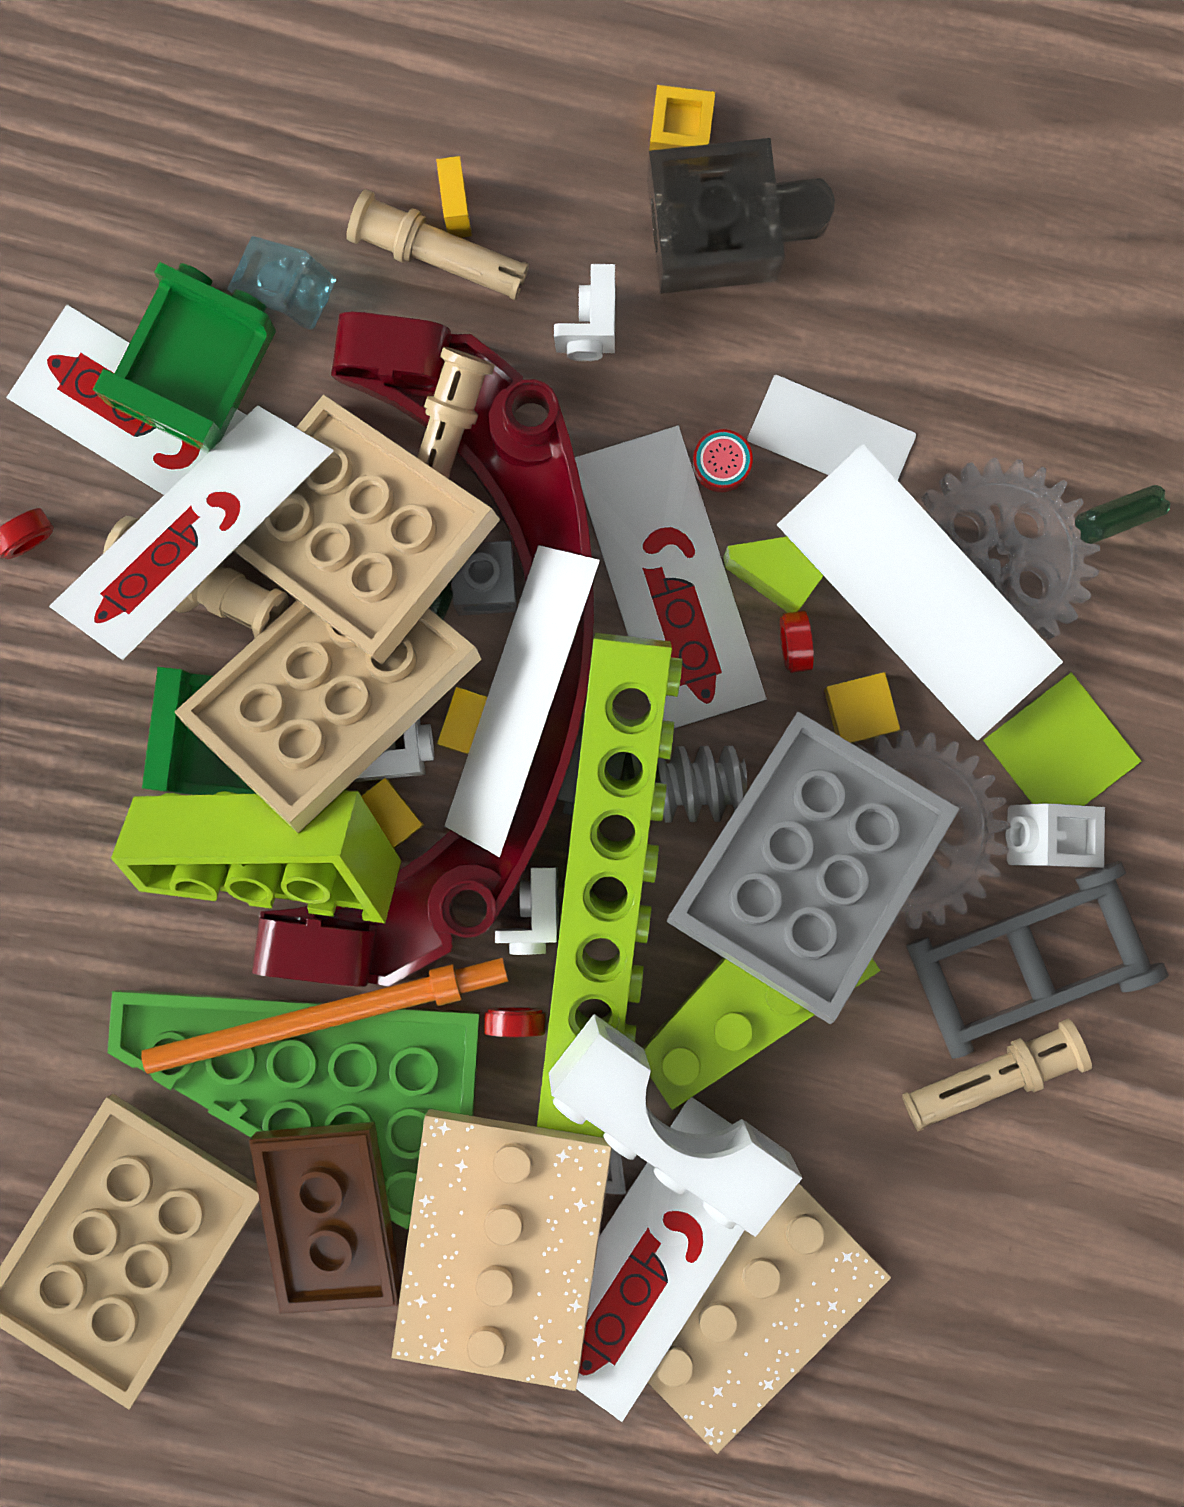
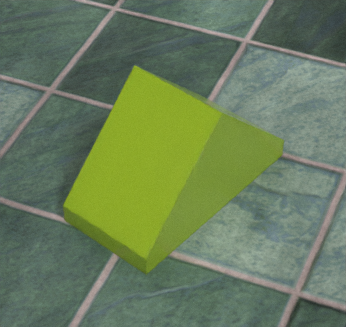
(774, 570)

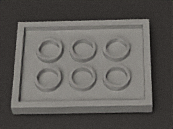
(813, 867)

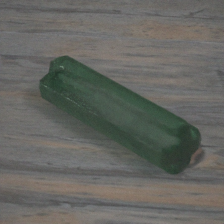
(1122, 514)

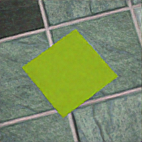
(1062, 747)

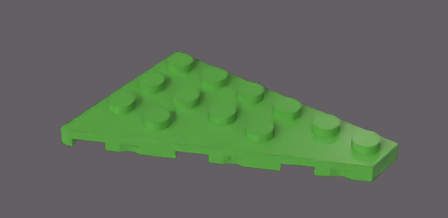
(351, 1073)

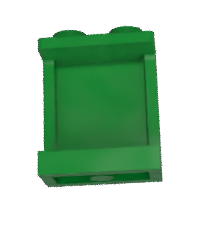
(190, 358)
(174, 754)

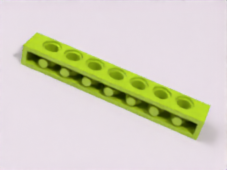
(615, 666)

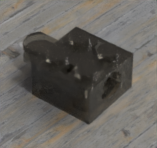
(726, 216)

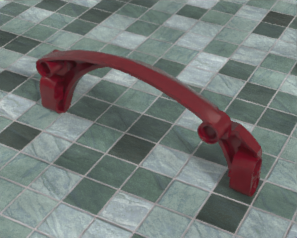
(542, 503)

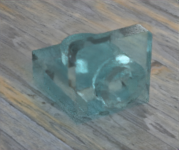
(284, 280)

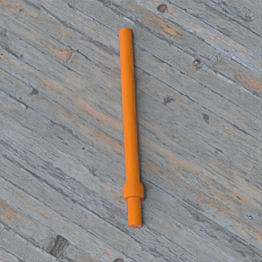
(442, 985)

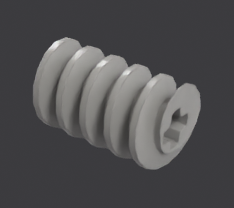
(696, 782)

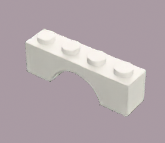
(732, 1170)

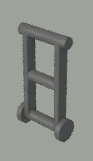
(1131, 975)

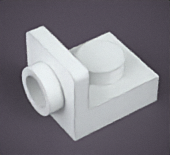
(596, 306)
(406, 761)
(1056, 835)
(540, 901)

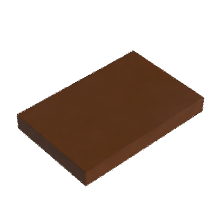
(326, 1218)

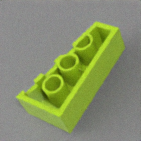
(245, 848)
(719, 1029)

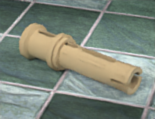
(412, 238)
(452, 407)
(1023, 1066)

